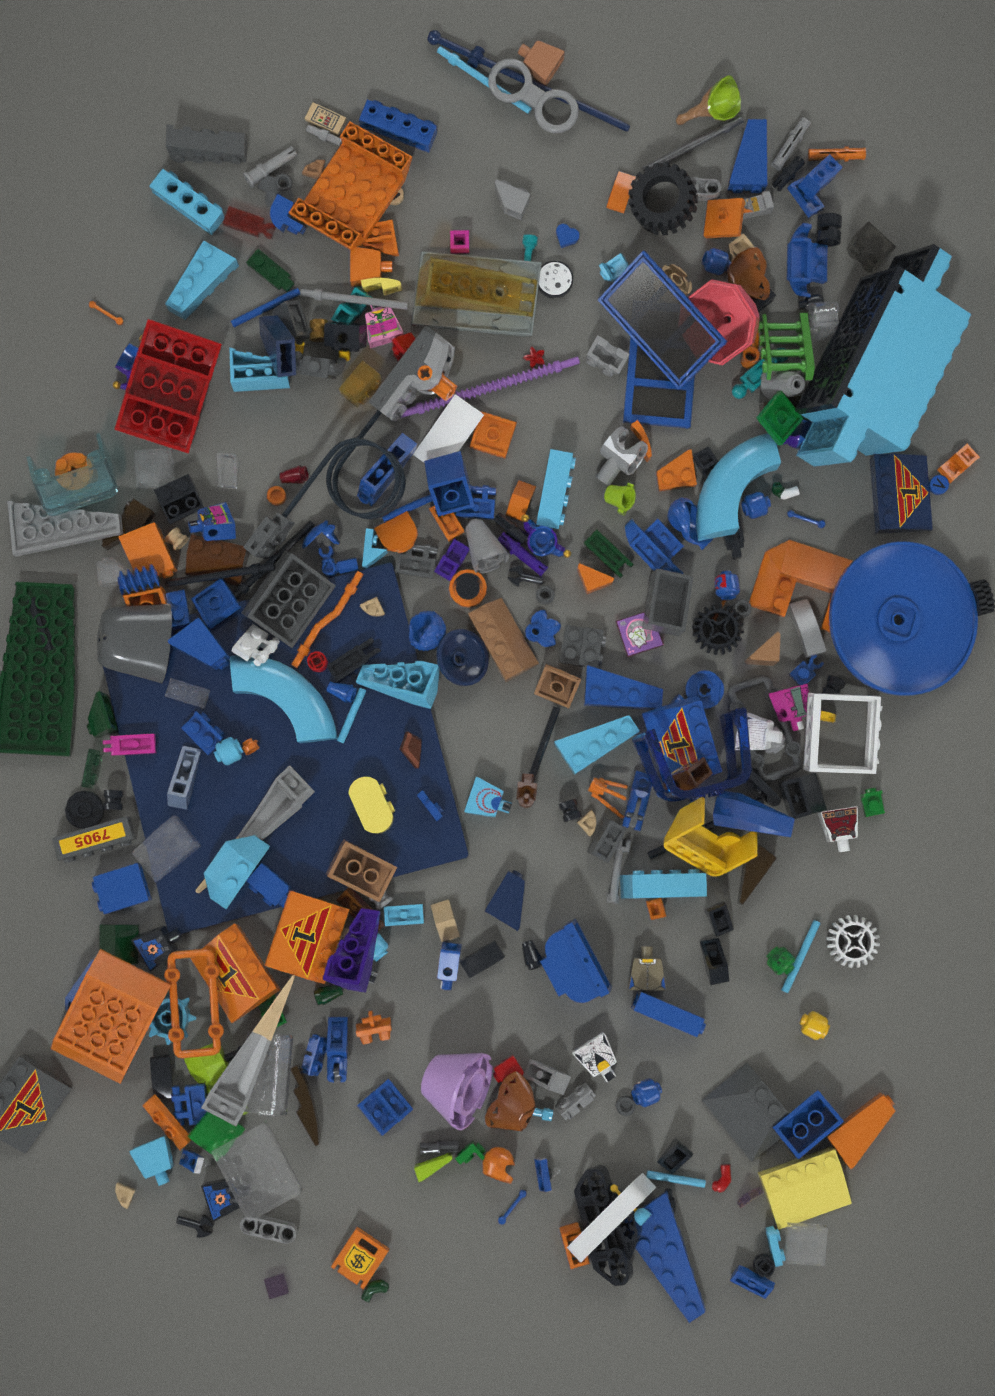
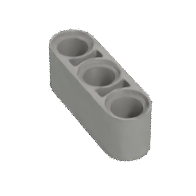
(277, 1235)

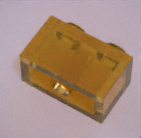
(360, 384)

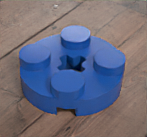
(711, 681)

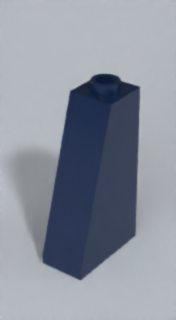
(279, 345)

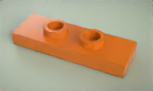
(167, 1122)

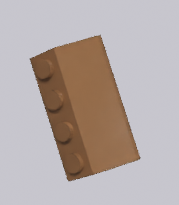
(503, 639)

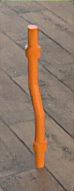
(350, 589)

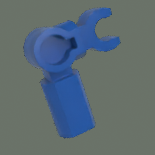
(329, 567)

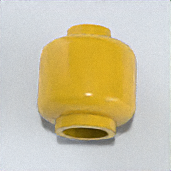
(814, 1025)

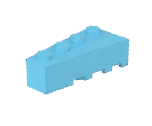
(202, 276)
(554, 489)
(592, 744)
(663, 885)

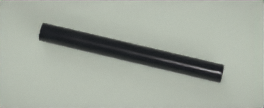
(544, 741)

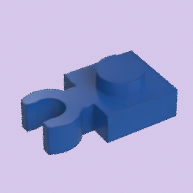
(804, 672)
(434, 809)

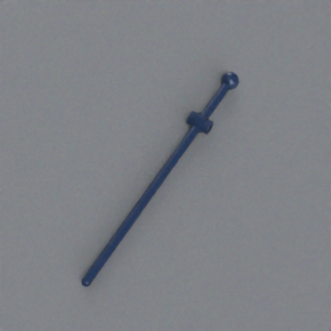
(476, 57)

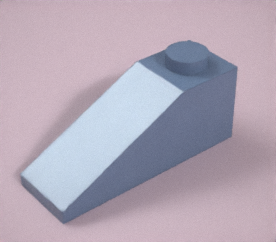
(184, 778)

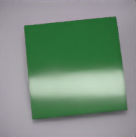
(214, 1132)

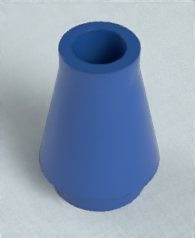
(342, 691)

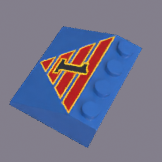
(683, 733)

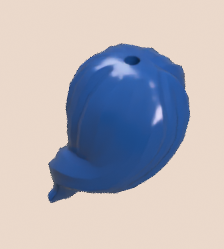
(682, 517)

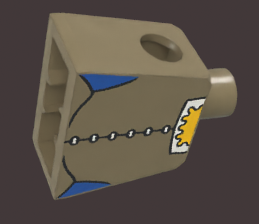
(646, 972)

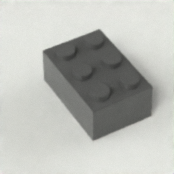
(667, 602)

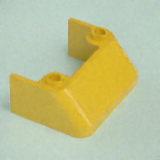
(702, 847)

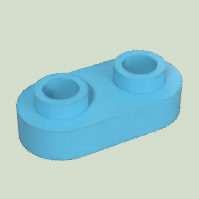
(773, 1237)

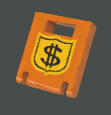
(357, 1261)

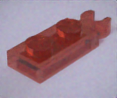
(247, 223)

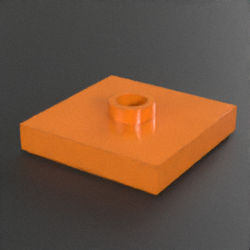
(724, 218)

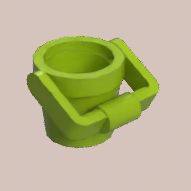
(621, 497)

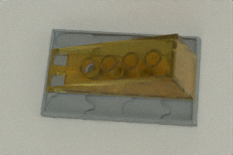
(476, 294)

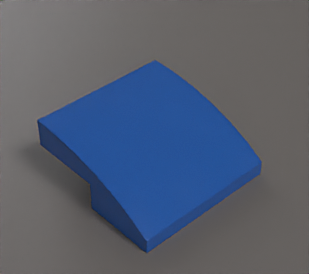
(385, 1107)

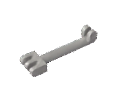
(613, 896)

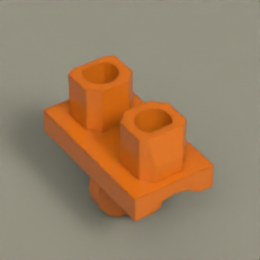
(373, 1025)

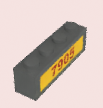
(94, 838)

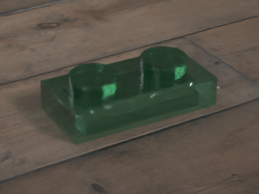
(90, 777)

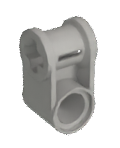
(702, 186)

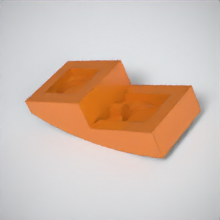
(619, 195)
(640, 433)
(958, 463)

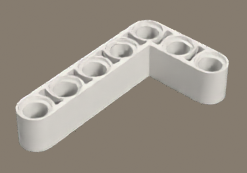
(611, 1217)

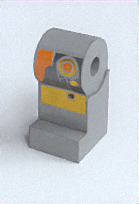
(758, 205)

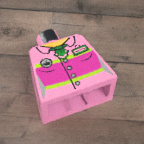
(382, 326)

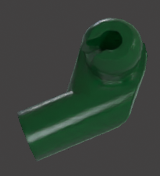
(374, 1287)

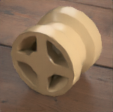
(176, 538)

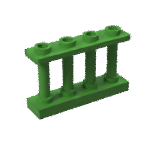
(803, 340)

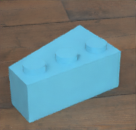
(253, 373)

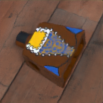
(684, 778)

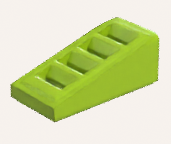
(428, 1167)

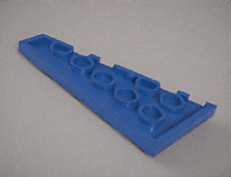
(667, 1257)

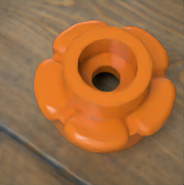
(250, 746)

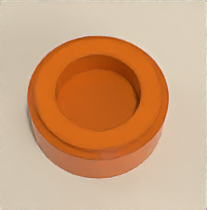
(276, 495)

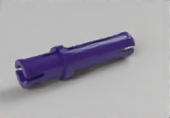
(522, 554)

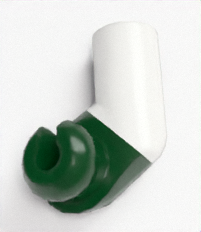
(783, 493)

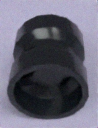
(834, 685)
(113, 800)
(570, 815)
(761, 1262)

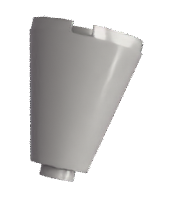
(786, 381)
(484, 547)

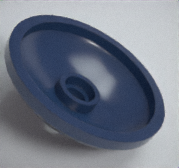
(470, 653)

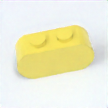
(371, 804)

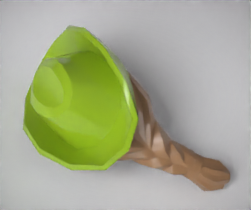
(719, 102)

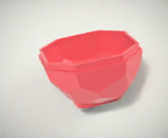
(723, 299)

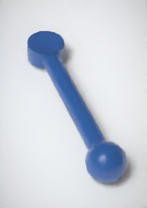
(820, 524)
(502, 1219)

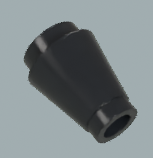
(531, 955)

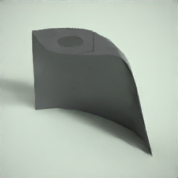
(136, 640)

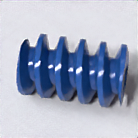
(138, 579)

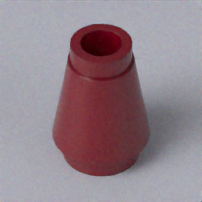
(294, 475)

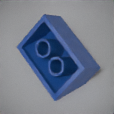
(808, 1124)

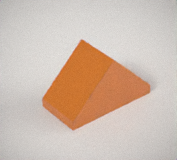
(520, 500)
(593, 579)

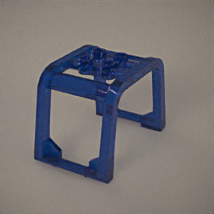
(649, 740)

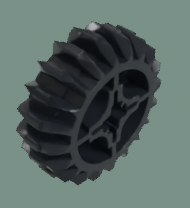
(724, 635)

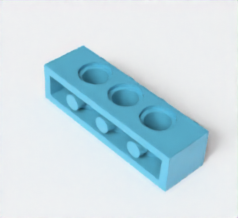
(209, 221)

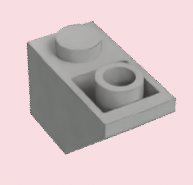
(512, 199)

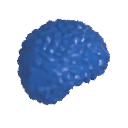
(426, 630)

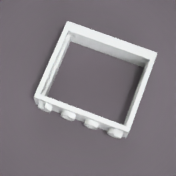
(813, 726)

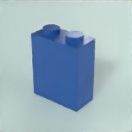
(121, 888)

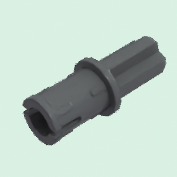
(440, 1147)

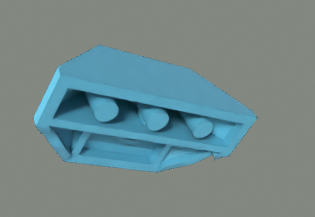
(233, 867)

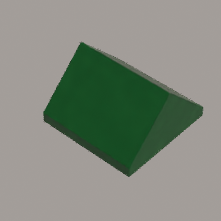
(117, 941)

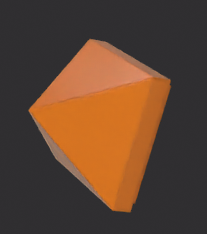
(656, 908)

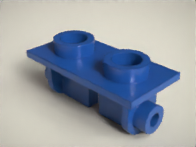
(313, 1064)

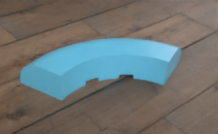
(726, 482)
(290, 692)

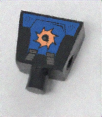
(156, 945)
(219, 1198)

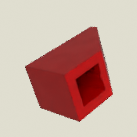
(401, 345)
(505, 1068)

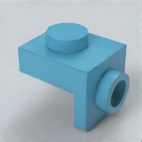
(614, 268)

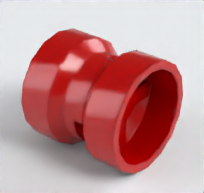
(318, 664)

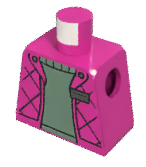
(791, 705)

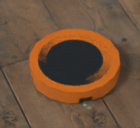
(468, 588)

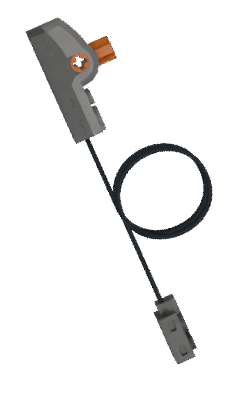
(420, 369)

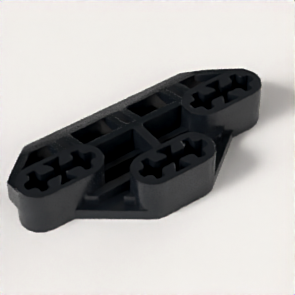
(619, 1239)

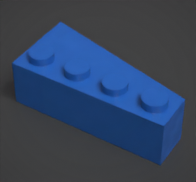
(616, 691)

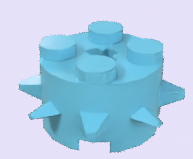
(161, 1024)

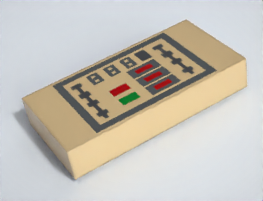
(325, 119)

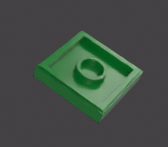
(779, 418)

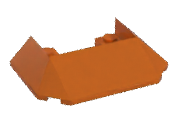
(791, 564)

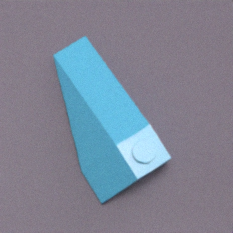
(408, 682)

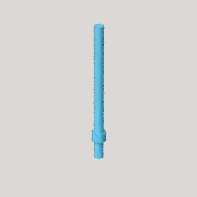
(455, 60)

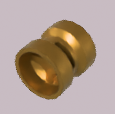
(317, 327)

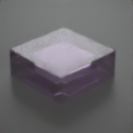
(276, 1285)

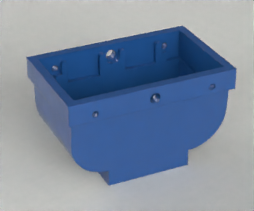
(572, 967)

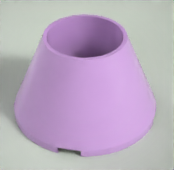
(457, 1086)

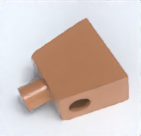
(542, 60)

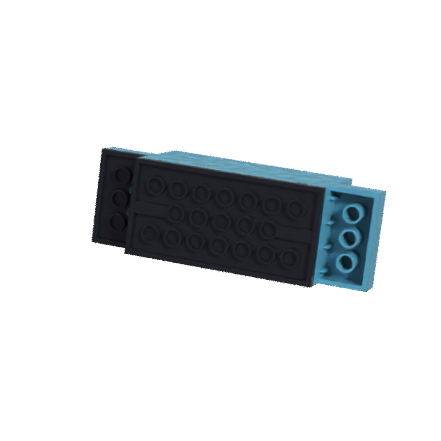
(882, 361)

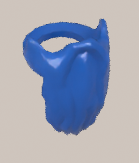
(326, 529)

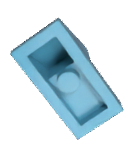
(370, 554)

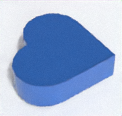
(566, 235)

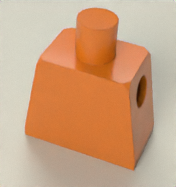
(367, 264)

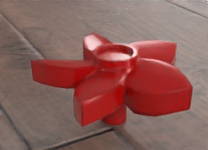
(535, 357)

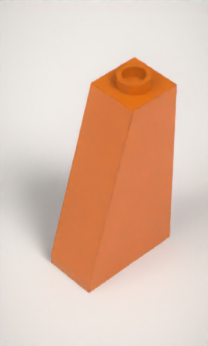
(861, 1128)

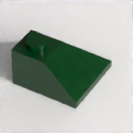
(101, 716)

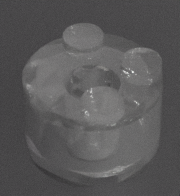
(822, 319)

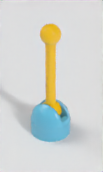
(640, 1215)

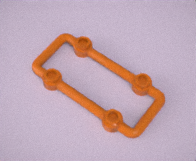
(215, 1030)

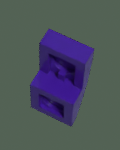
(452, 559)

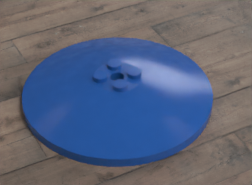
(935, 614)

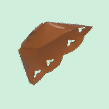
(744, 273)
(514, 1107)

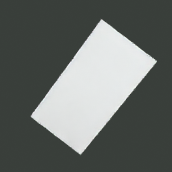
(449, 430)

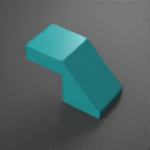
(348, 311)

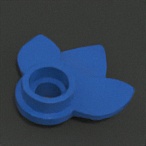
(545, 627)

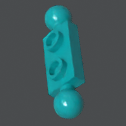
(751, 379)

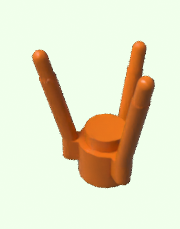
(599, 786)

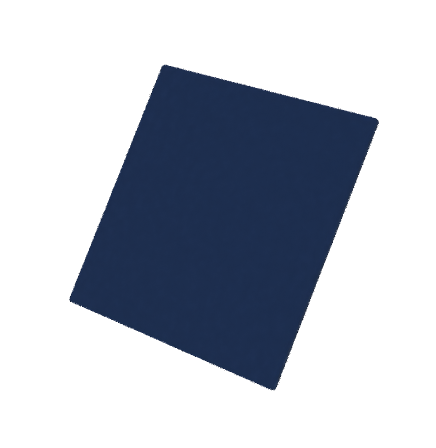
(230, 794)

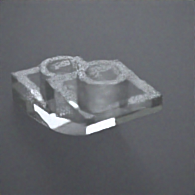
(187, 693)

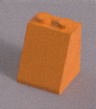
(148, 547)

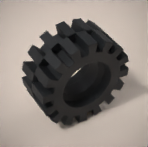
(983, 597)

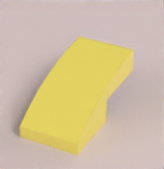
(387, 285)

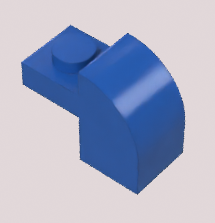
(280, 216)

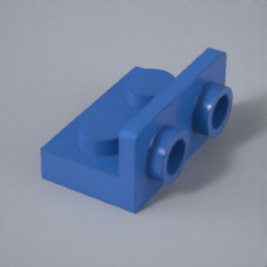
(203, 732)

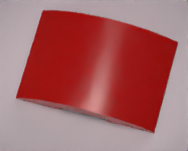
(167, 386)

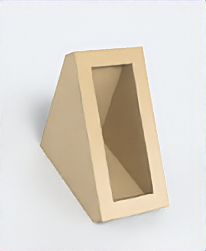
(445, 920)

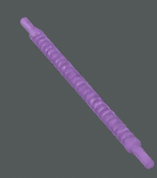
(557, 366)

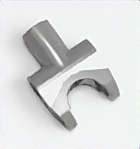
(618, 457)

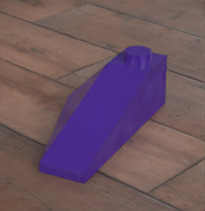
(353, 959)

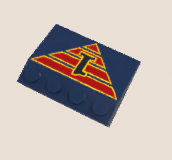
(900, 493)

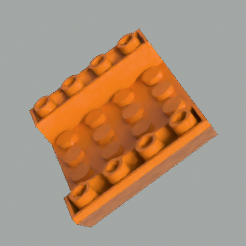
(354, 188)
(110, 1016)

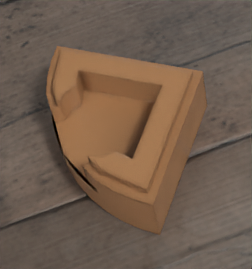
(314, 169)

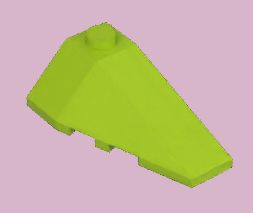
(207, 1068)

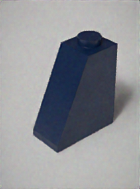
(508, 900)

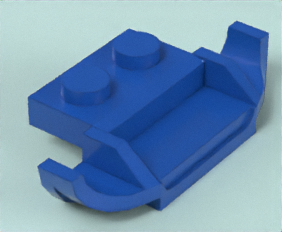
(805, 261)
(654, 545)

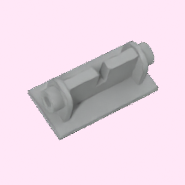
(568, 1106)

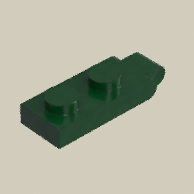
(270, 271)

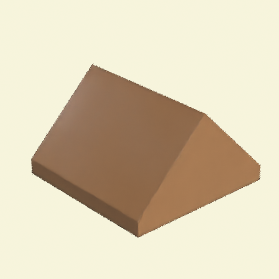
(767, 654)
(557, 686)

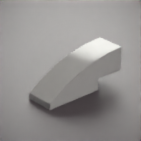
(807, 628)

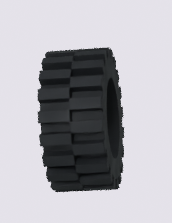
(674, 217)

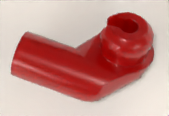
(725, 1179)

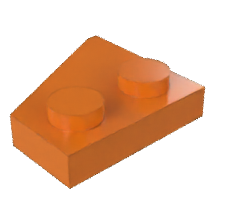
(382, 238)
(677, 473)

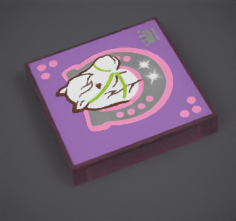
(634, 638)

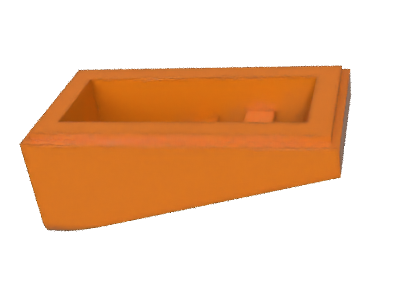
(570, 1233)

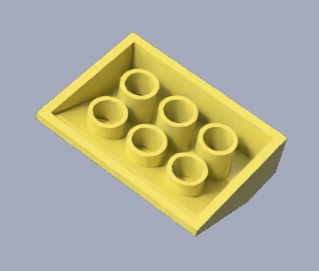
(805, 1187)

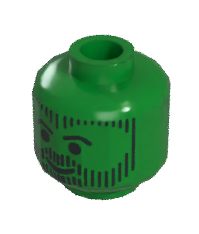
(780, 961)

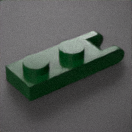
(607, 552)

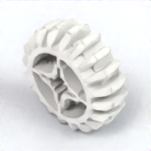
(840, 929)

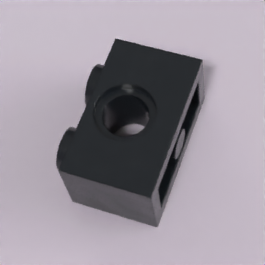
(356, 335)

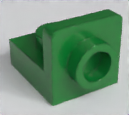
(872, 802)
(466, 1153)

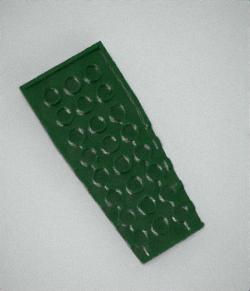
(38, 683)

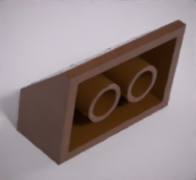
(215, 556)

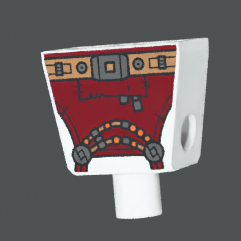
(840, 826)

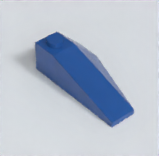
(745, 813)

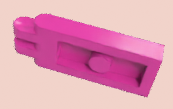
(131, 744)

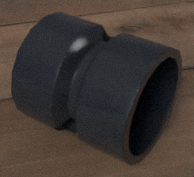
(829, 229)

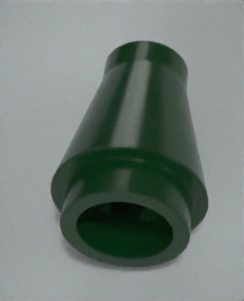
(326, 994)

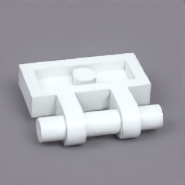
(251, 641)

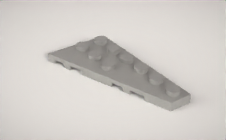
(37, 532)

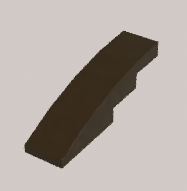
(307, 1112)

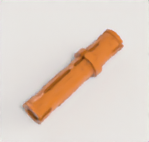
(838, 154)

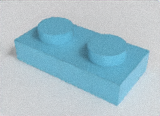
(403, 915)

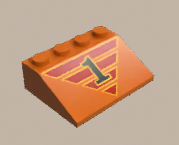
(306, 936)
(243, 976)

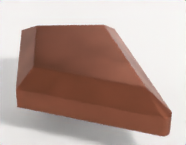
(411, 748)

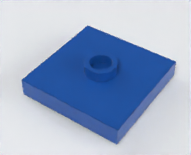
(216, 603)

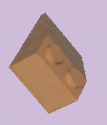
(361, 870)

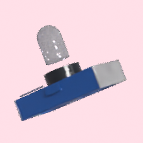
(193, 1161)
(544, 1174)

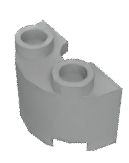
(606, 357)

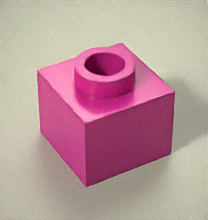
(459, 236)

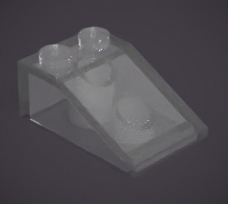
(166, 848)

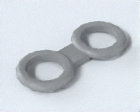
(533, 95)

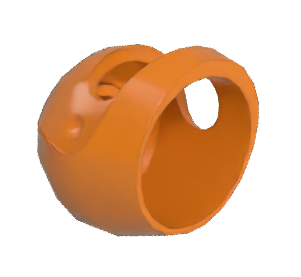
(496, 1162)

